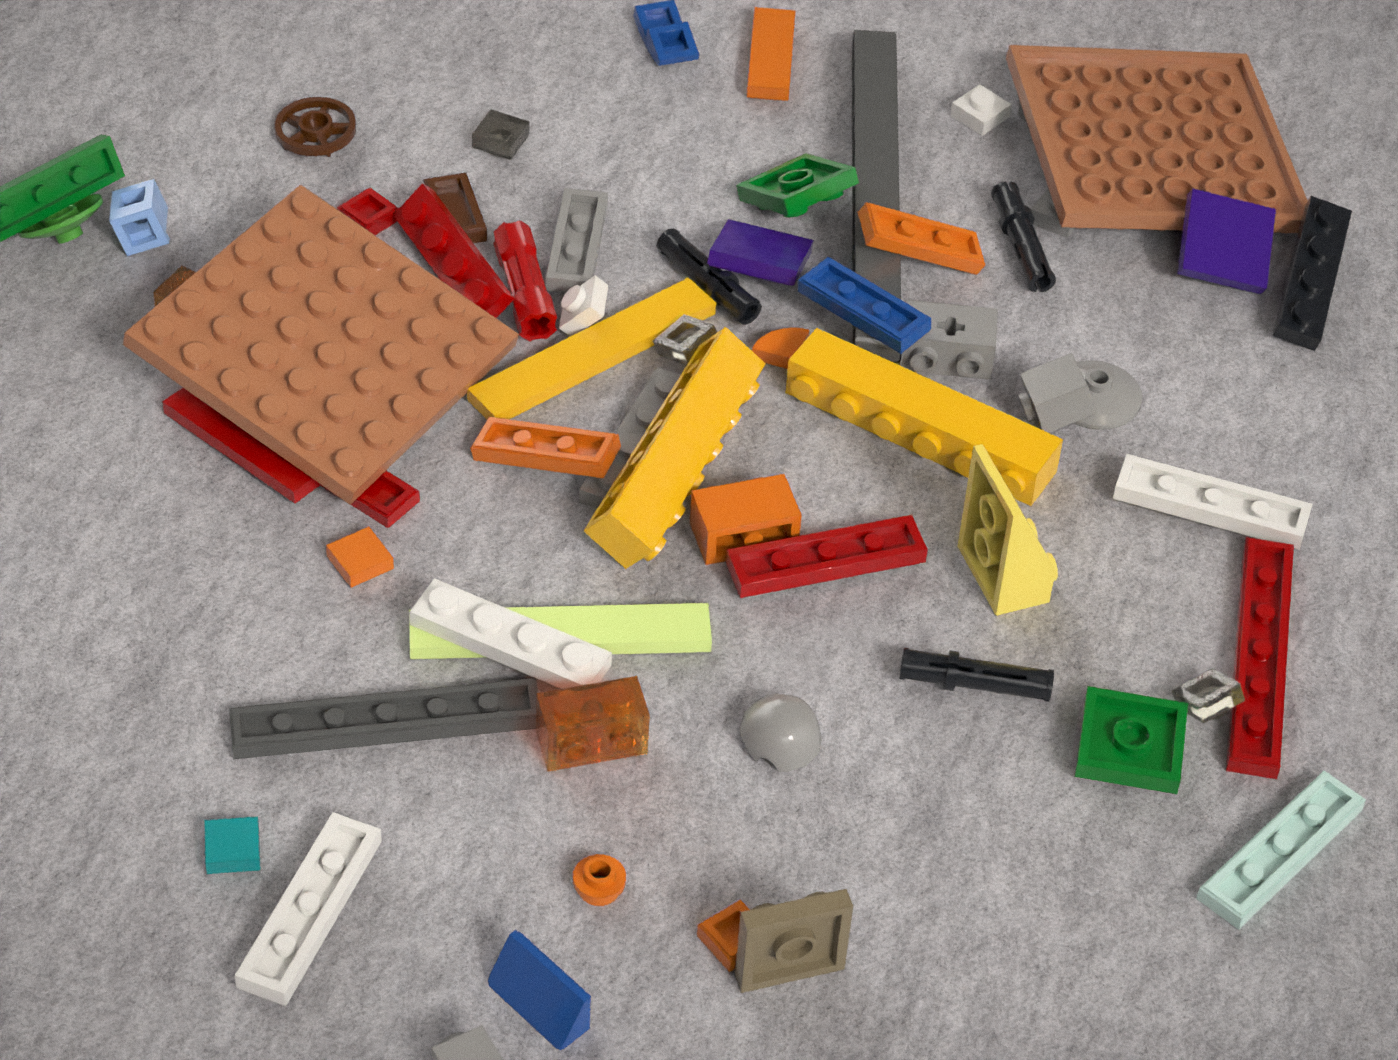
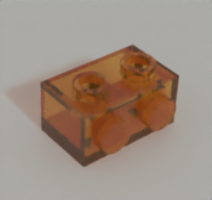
(592, 723)

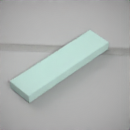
(1280, 849)

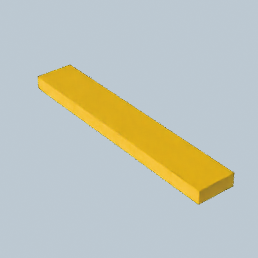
(588, 352)

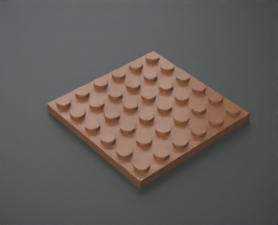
(1143, 127)
(322, 342)

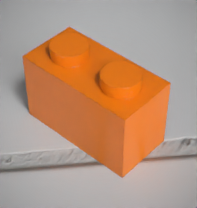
(743, 515)

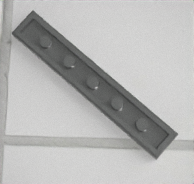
(383, 718)

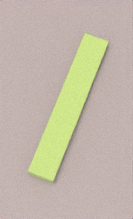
(610, 627)

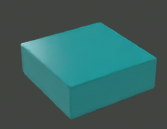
(232, 845)

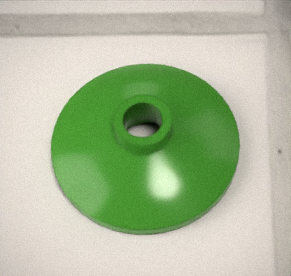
(66, 222)

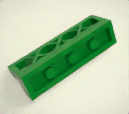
(58, 184)

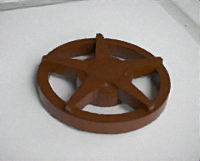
(315, 126)

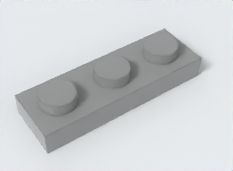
(576, 239)

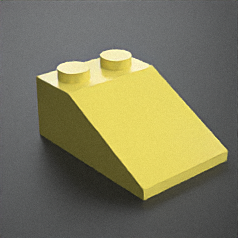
(1002, 542)

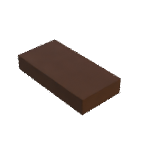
(460, 200)

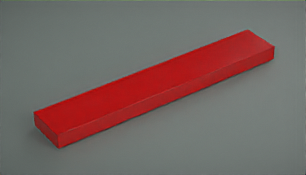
(1261, 658)

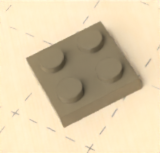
(793, 940)

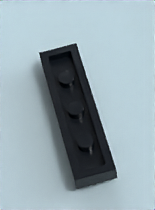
(1312, 273)

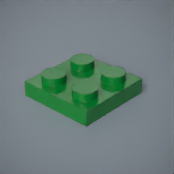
(797, 185)
(1132, 740)

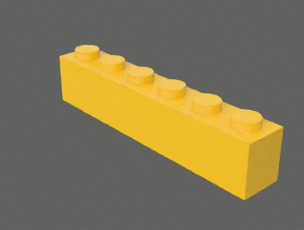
(920, 413)
(675, 449)

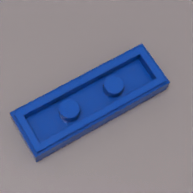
(864, 305)

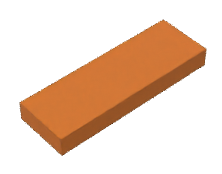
(771, 54)
(921, 238)
(546, 447)

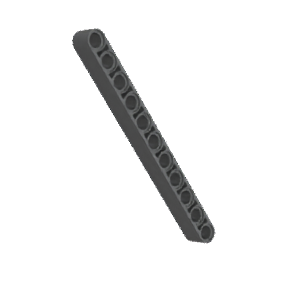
(876, 162)

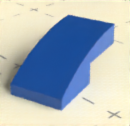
(665, 33)

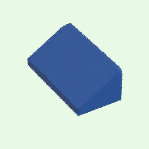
(540, 991)

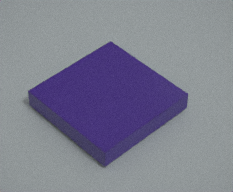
(1226, 241)
(760, 252)

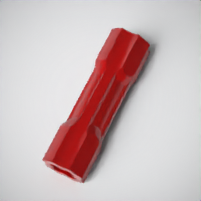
(532, 303)

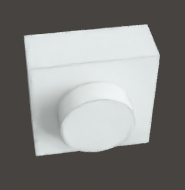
(981, 110)
(583, 305)

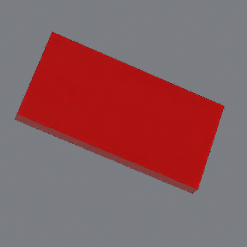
(238, 445)

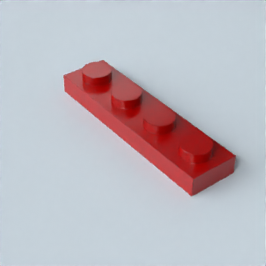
(451, 251)
(826, 556)

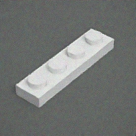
(1212, 501)
(508, 637)
(308, 909)

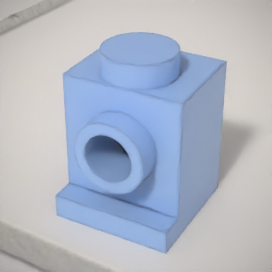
(139, 217)

